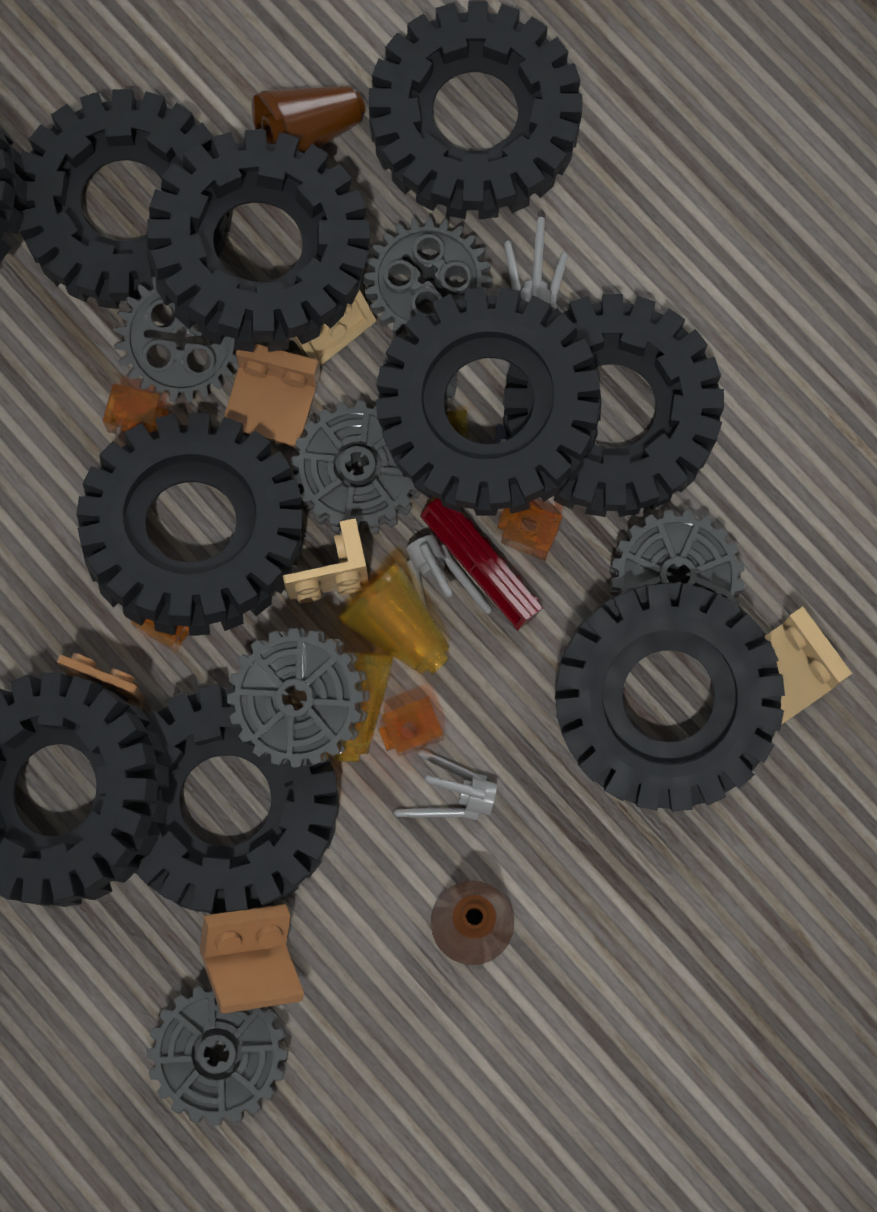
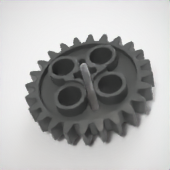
(454, 259)
(174, 372)

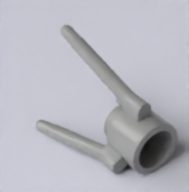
(536, 286)
(429, 559)
(475, 794)

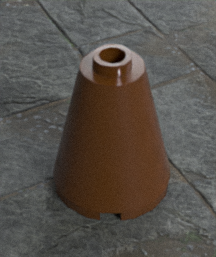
(307, 113)
(469, 942)

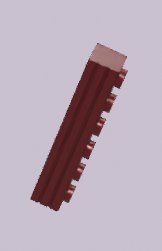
(482, 563)

